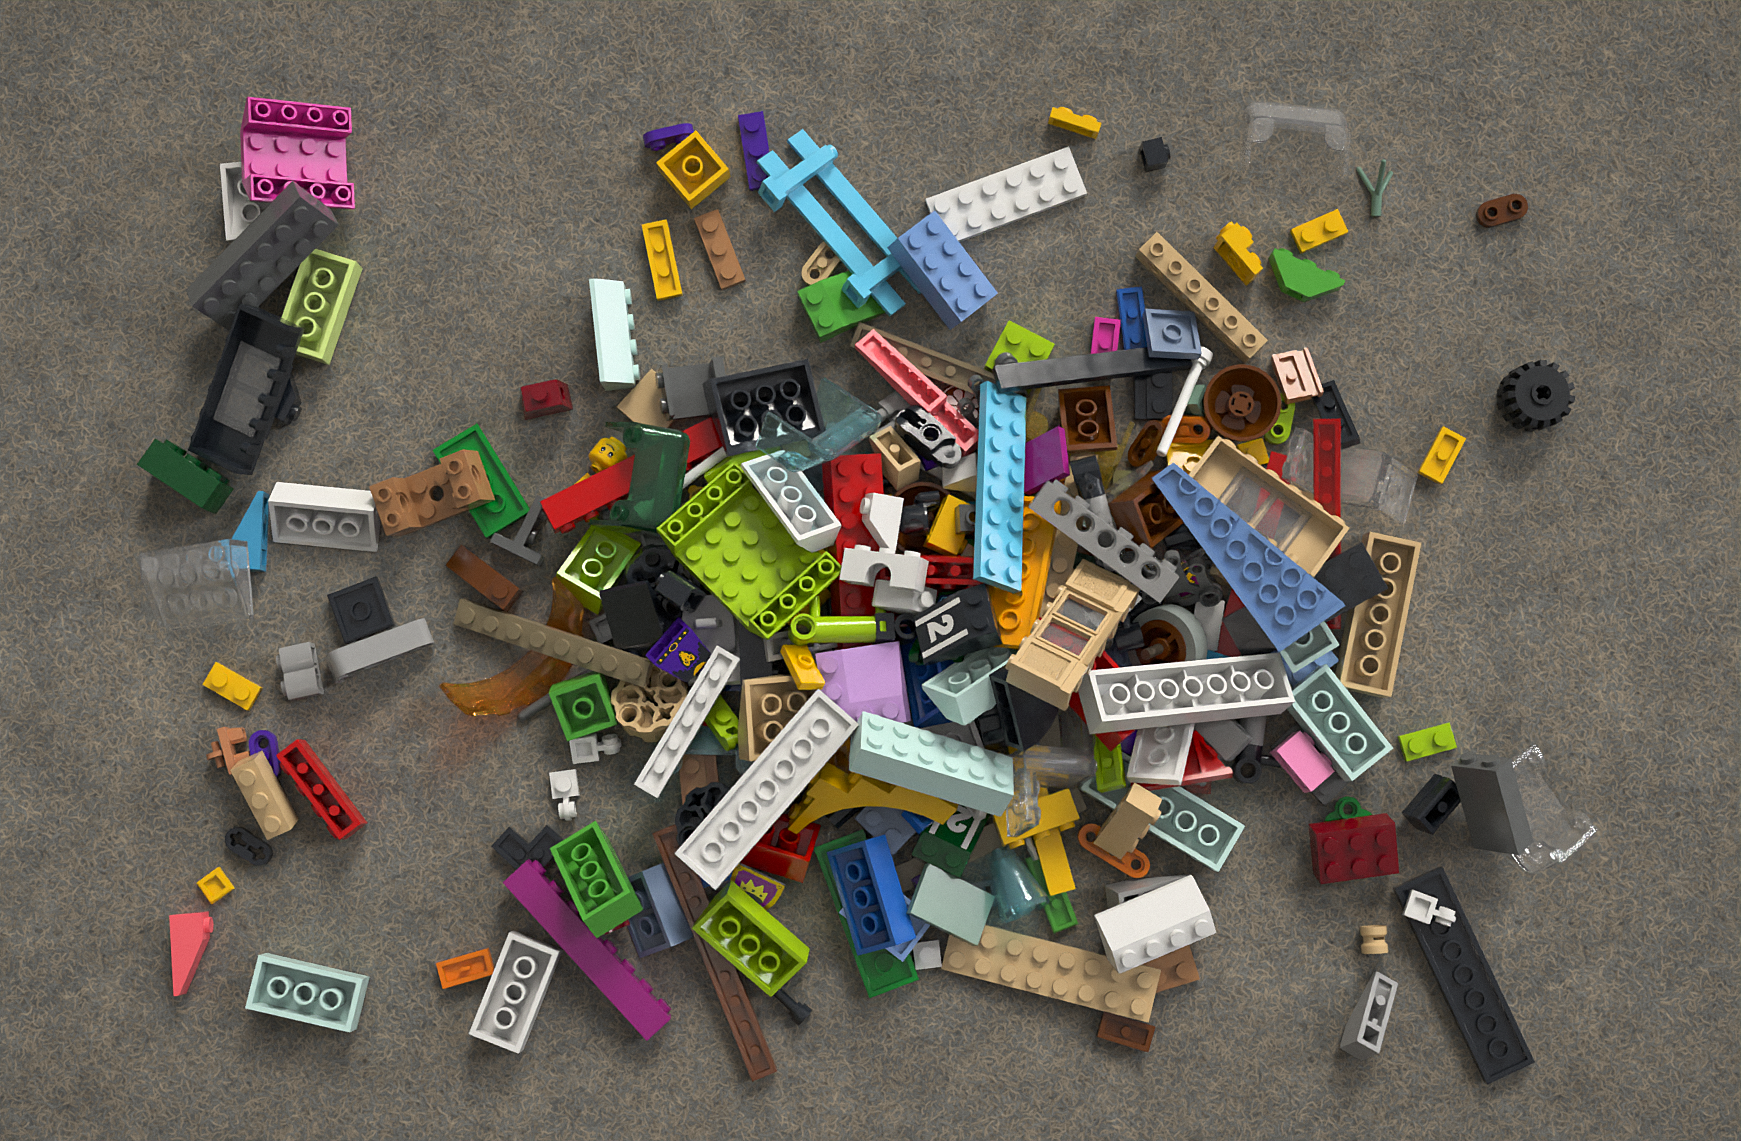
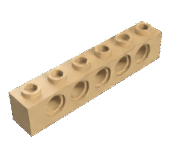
(1200, 297)

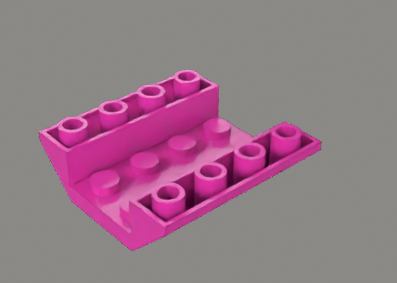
(295, 144)

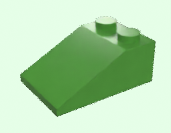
(832, 310)

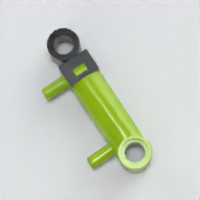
(851, 629)

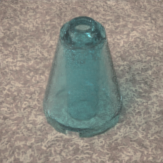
(1014, 886)

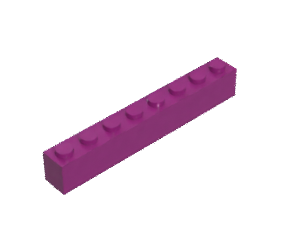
(591, 954)

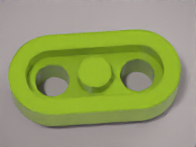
(1284, 422)

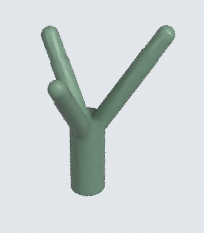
(1376, 198)

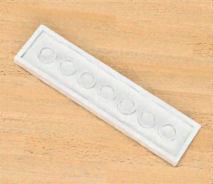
(767, 789)

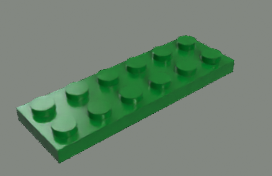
(880, 968)

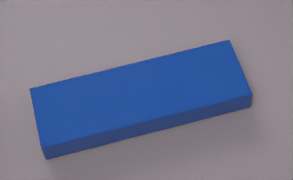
(1130, 309)

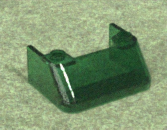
(655, 478)

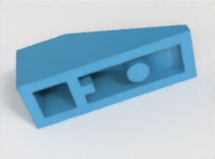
(255, 531)

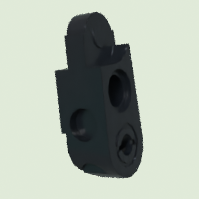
(942, 451)

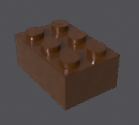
(1144, 512)

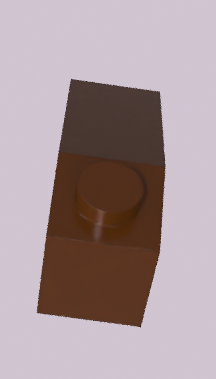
(484, 578)

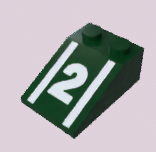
(950, 844)

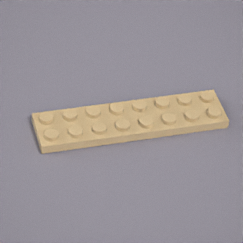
(1054, 971)

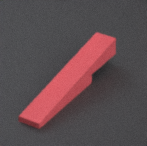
(917, 389)

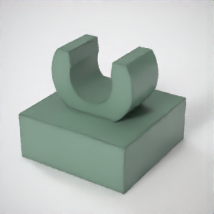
(1195, 403)

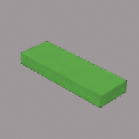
(1059, 910)

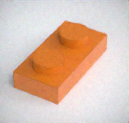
(465, 968)

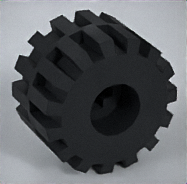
(1521, 399)

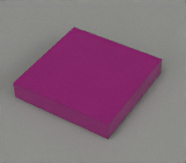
(1045, 460)

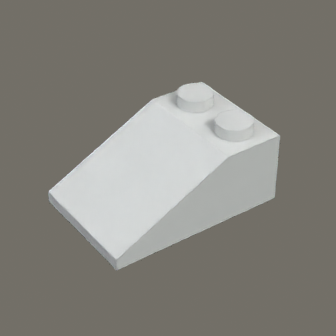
(238, 209)

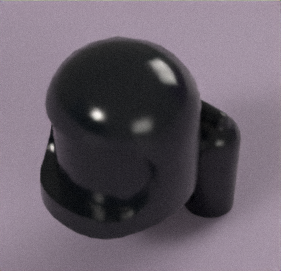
(914, 517)

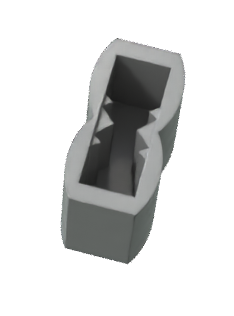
(300, 671)

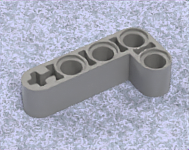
(378, 649)

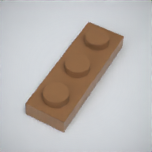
(719, 249)

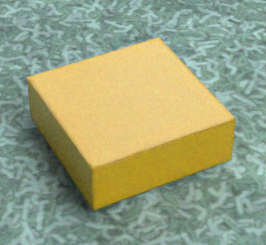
(215, 885)

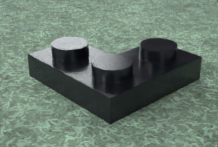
(518, 850)

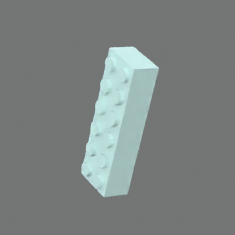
(931, 764)
(1183, 822)

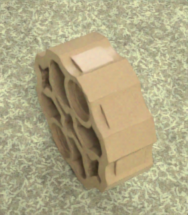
(668, 699)

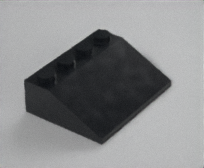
(743, 399)

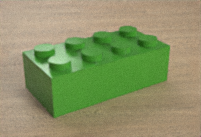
(596, 879)

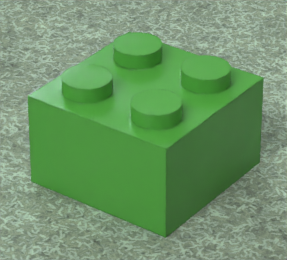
(583, 704)

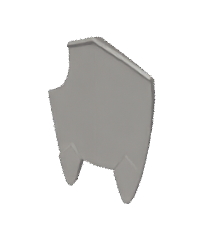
(712, 624)

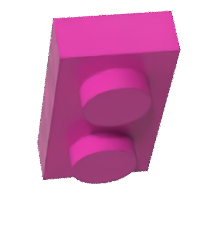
(1105, 335)

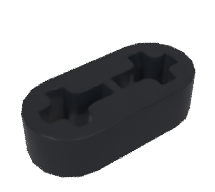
(244, 851)

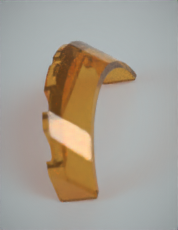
(527, 678)

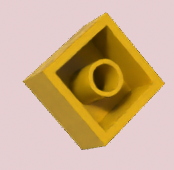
(693, 169)

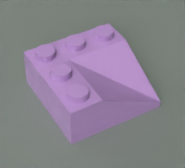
(866, 680)

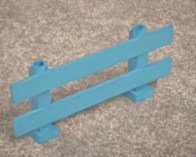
(788, 184)

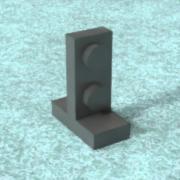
(525, 536)

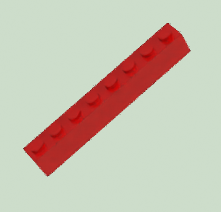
(605, 488)

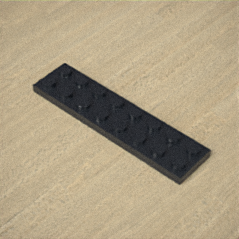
(1467, 982)

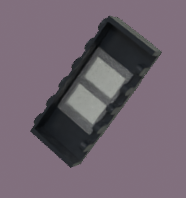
(246, 389)

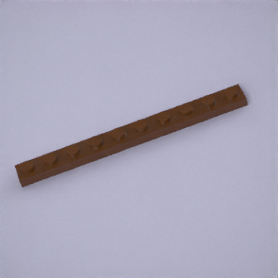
(721, 971)

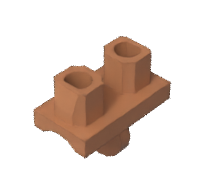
(228, 740)

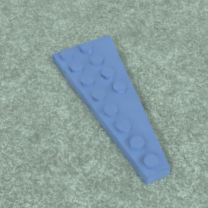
(1267, 581)

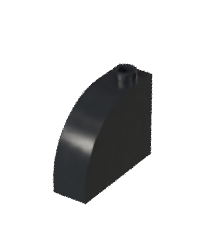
(1022, 715)

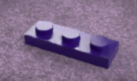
(754, 146)

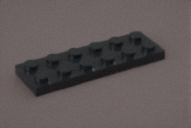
(1347, 575)

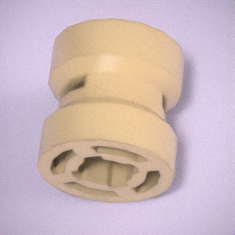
(1373, 939)

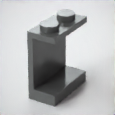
(684, 390)

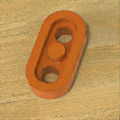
(1186, 432)

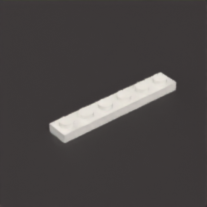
(687, 721)

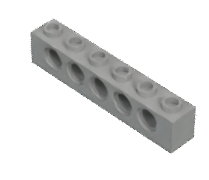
(1155, 586)

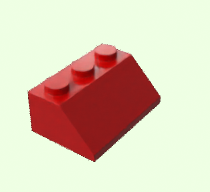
(784, 851)

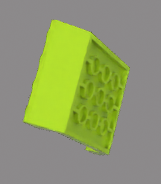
(746, 554)

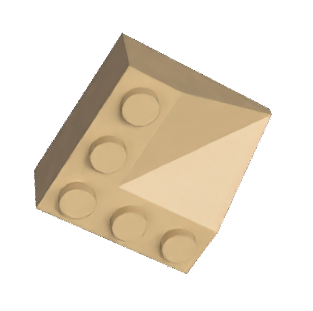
(765, 710)

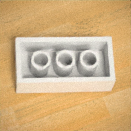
(515, 991)

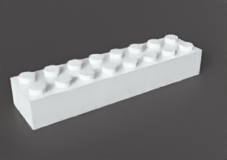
(1184, 692)

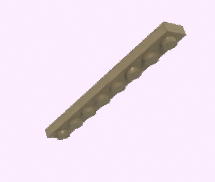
(553, 642)

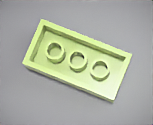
(321, 302)

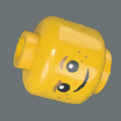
(606, 454)

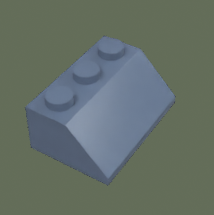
(662, 918)

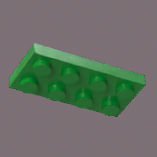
(508, 503)

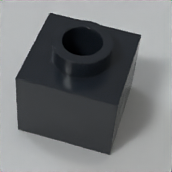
(1154, 154)

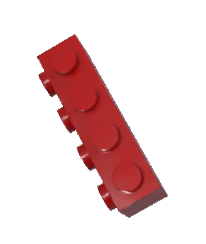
(945, 571)
(321, 789)

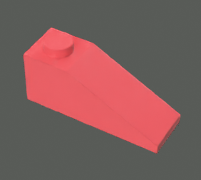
(188, 942)

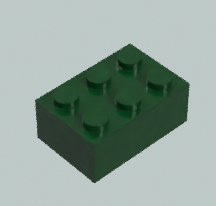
(186, 475)

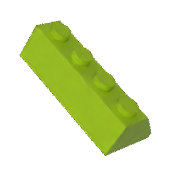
(751, 939)

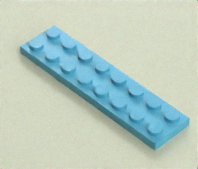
(1000, 489)

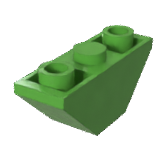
(1301, 277)

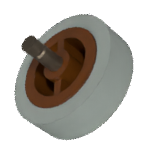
(1169, 637)

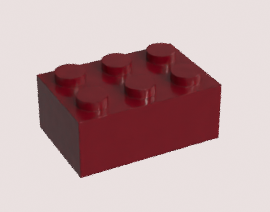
(1353, 848)

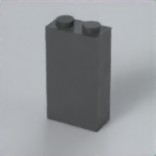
(1492, 803)

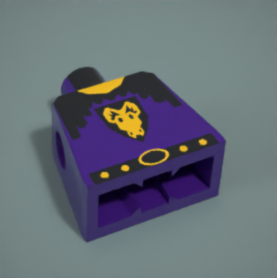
(679, 652)

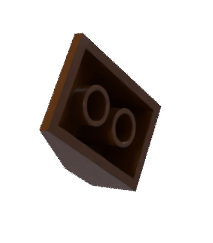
(1087, 419)

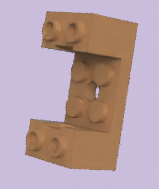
(409, 501)

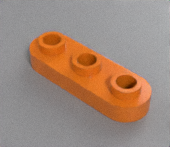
(1124, 864)

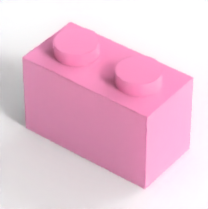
(1303, 761)

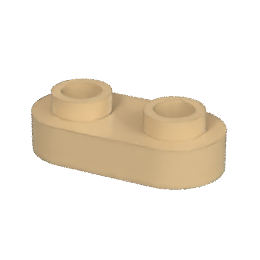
(819, 263)

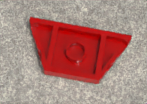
(1200, 766)

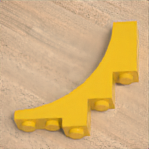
(837, 790)

